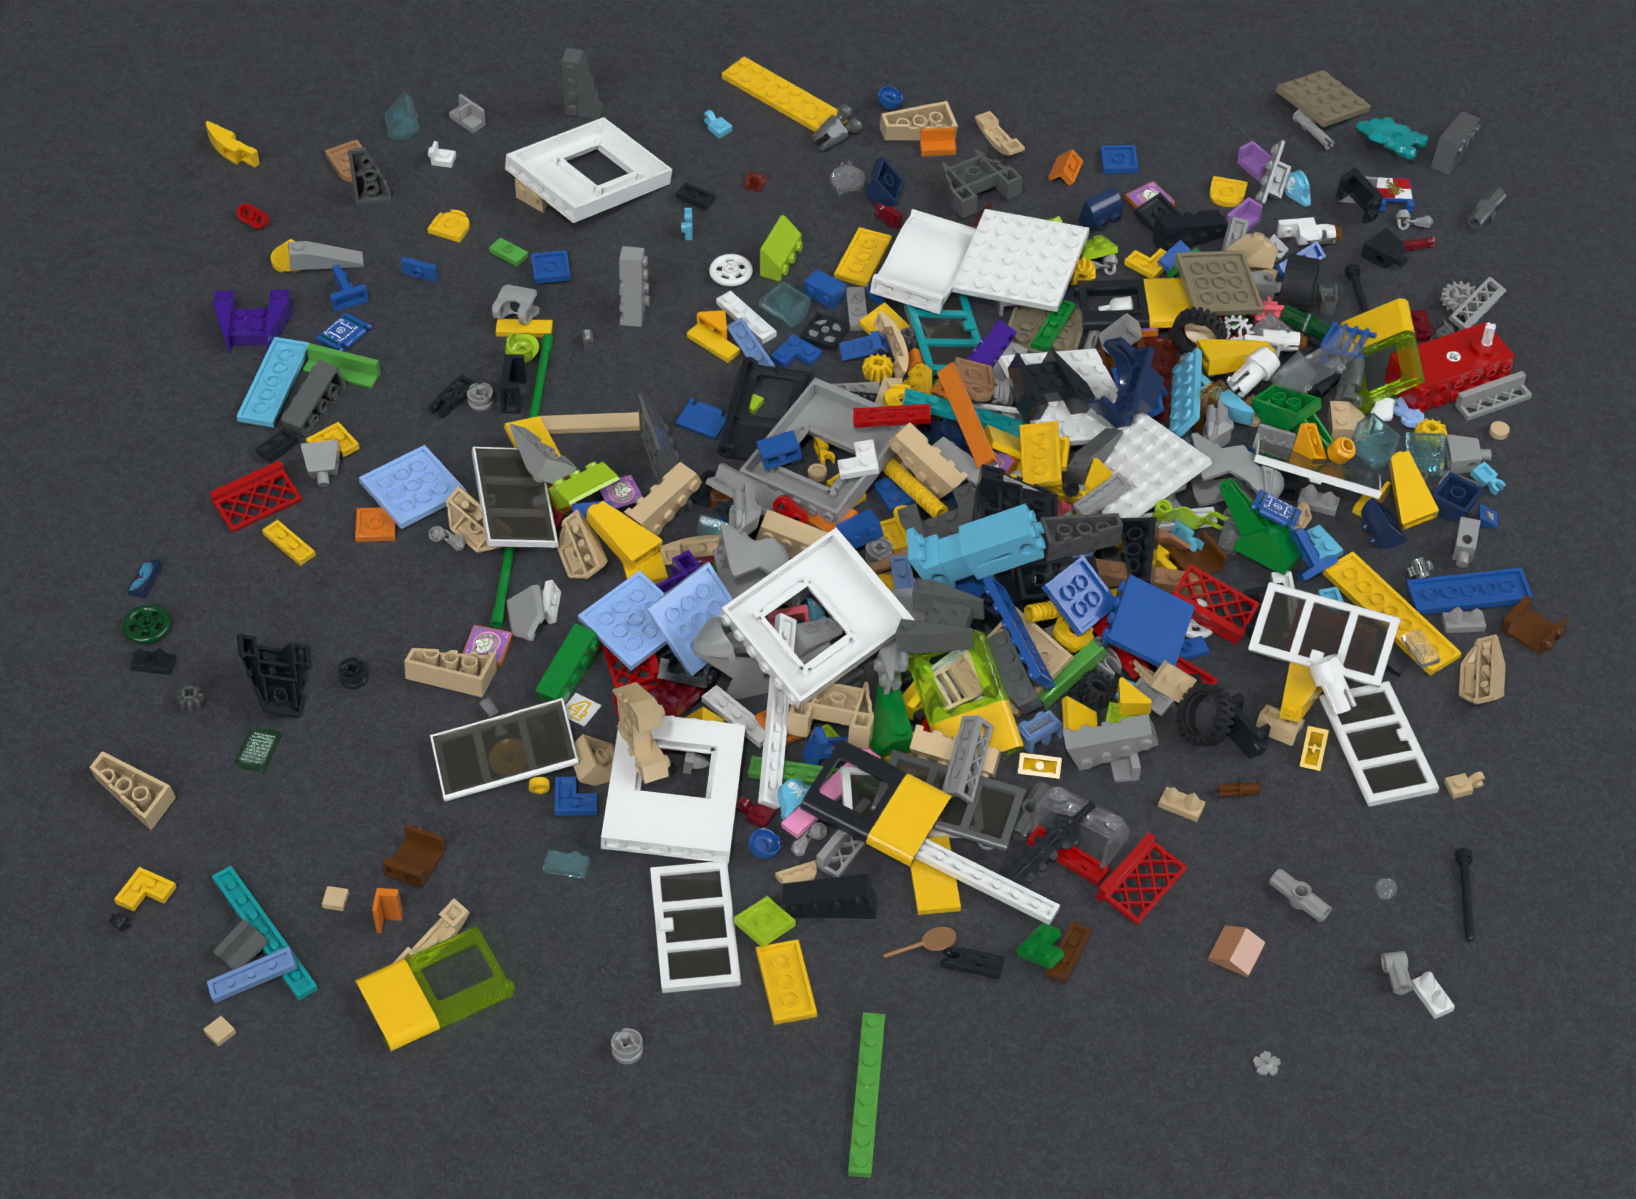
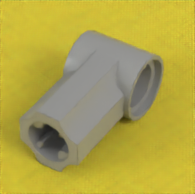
(1397, 968)

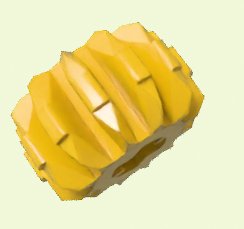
(1083, 271)
(877, 368)
(1431, 426)

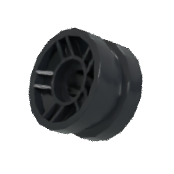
(348, 678)

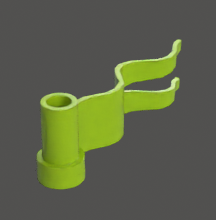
(1164, 512)

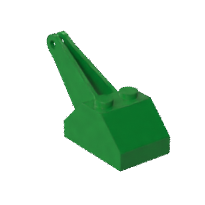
(1289, 410)
(1259, 536)

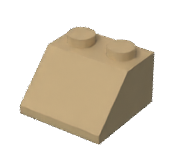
(1257, 249)
(1342, 419)
(594, 760)

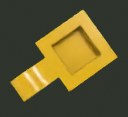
(821, 450)

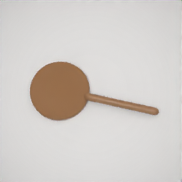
(933, 940)

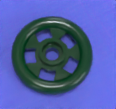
(146, 624)

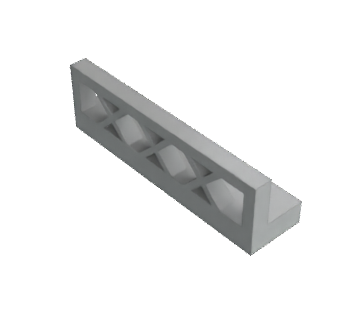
(1485, 306)
(1489, 392)
(729, 480)
(964, 755)
(832, 848)

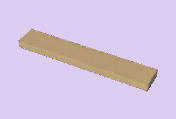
(591, 423)

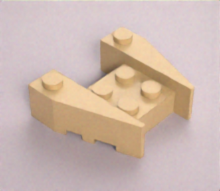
(838, 705)
(637, 717)

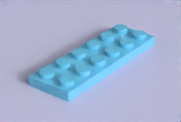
(273, 382)
(1186, 393)

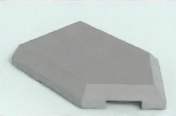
(526, 612)

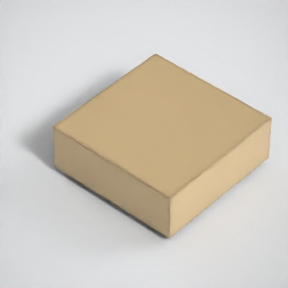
(335, 898)
(219, 1031)

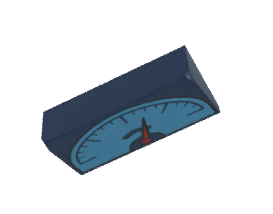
(145, 578)

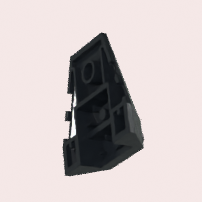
(1001, 492)
(276, 674)

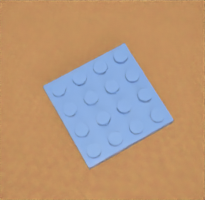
(411, 486)
(685, 610)
(623, 621)

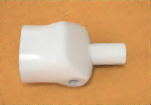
(1123, 303)
(1384, 409)

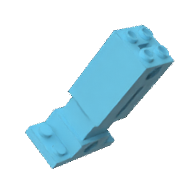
(979, 547)

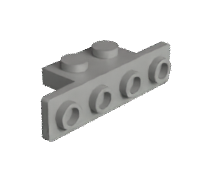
(1275, 177)

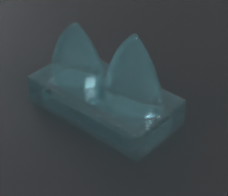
(566, 864)

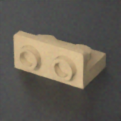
(1281, 729)

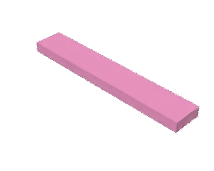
(800, 820)

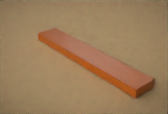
(966, 415)

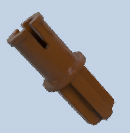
(1239, 789)

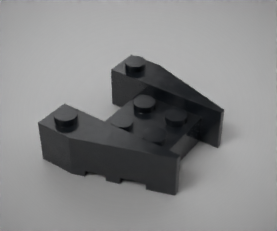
(1047, 382)

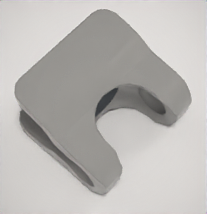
(515, 301)

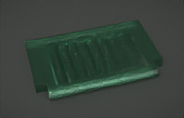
(258, 749)

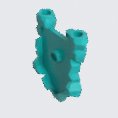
(1394, 136)

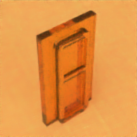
(1209, 395)

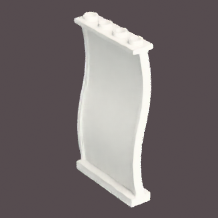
(923, 261)

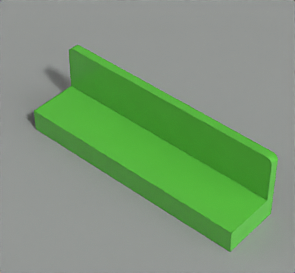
(354, 368)
(1083, 661)

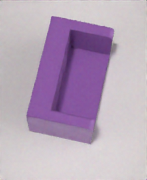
(1253, 159)
(1247, 210)

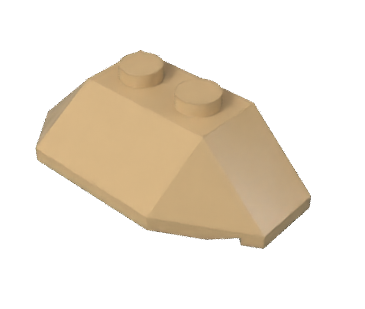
(467, 520)
(580, 547)
(1483, 672)

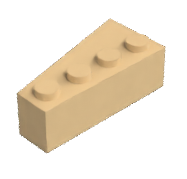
(908, 122)
(926, 461)
(789, 532)
(137, 791)

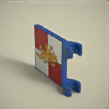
(1395, 191)

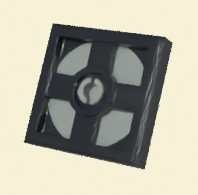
(825, 331)

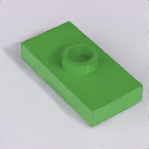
(508, 252)

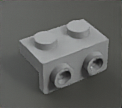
(1275, 436)

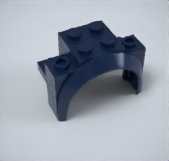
(1137, 384)

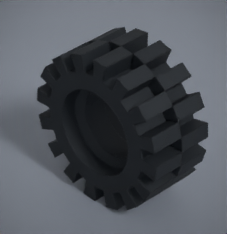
(1105, 686)

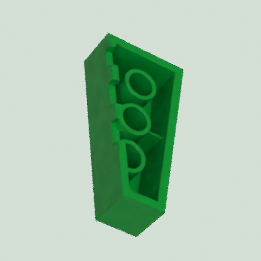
(570, 664)

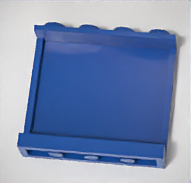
(1147, 622)

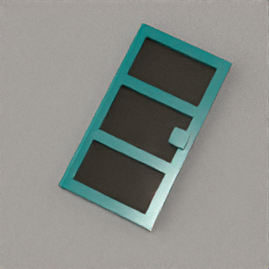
(945, 334)

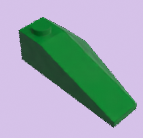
(891, 724)

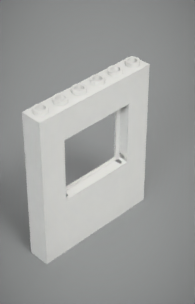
(571, 193)
(848, 593)
(671, 822)

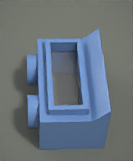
(1040, 730)

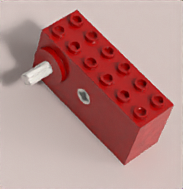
(1454, 365)

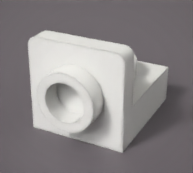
(441, 157)

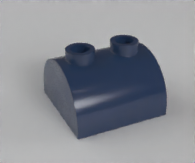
(884, 183)
(1101, 209)
(1456, 497)
(1382, 525)

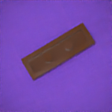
(1072, 947)

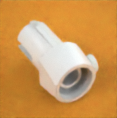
(1258, 366)
(1329, 674)

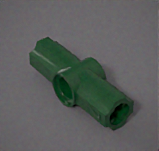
(1304, 321)

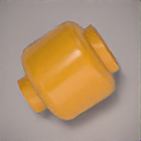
(1341, 450)

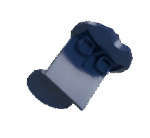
(949, 429)

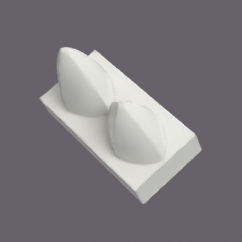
(550, 599)
(1432, 995)

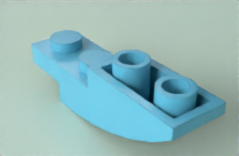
(1237, 409)

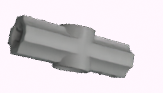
(1307, 901)

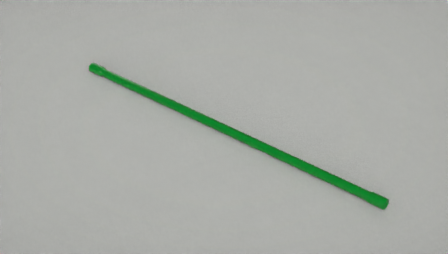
(498, 611)

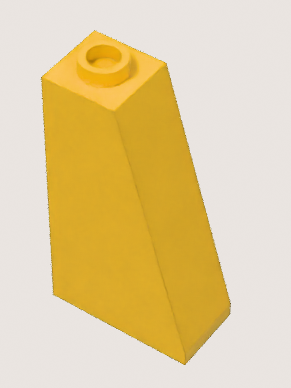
(1227, 355)
(1410, 491)
(623, 535)
(1298, 693)

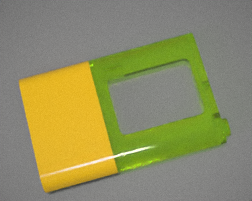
(1393, 326)
(992, 707)
(406, 1004)

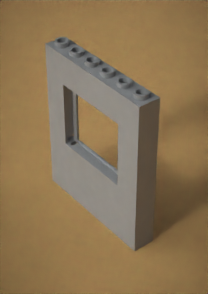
(827, 415)

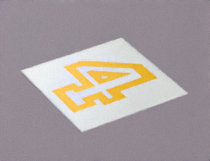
(581, 709)

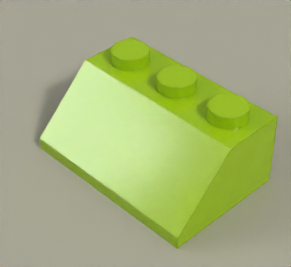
(780, 250)
(582, 484)

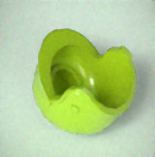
(522, 345)

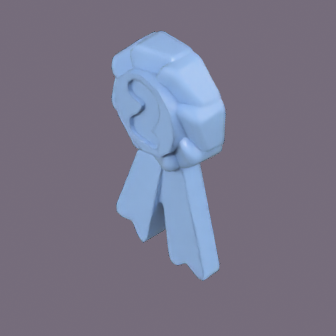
(1408, 416)

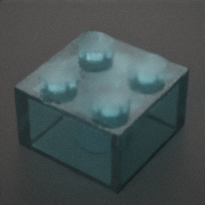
(1375, 441)
(1427, 451)

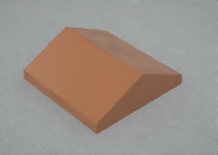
(1167, 539)
(1237, 950)

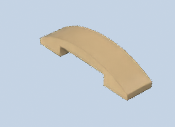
(996, 136)
(896, 342)
(697, 545)
(448, 925)

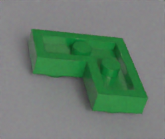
(1039, 947)

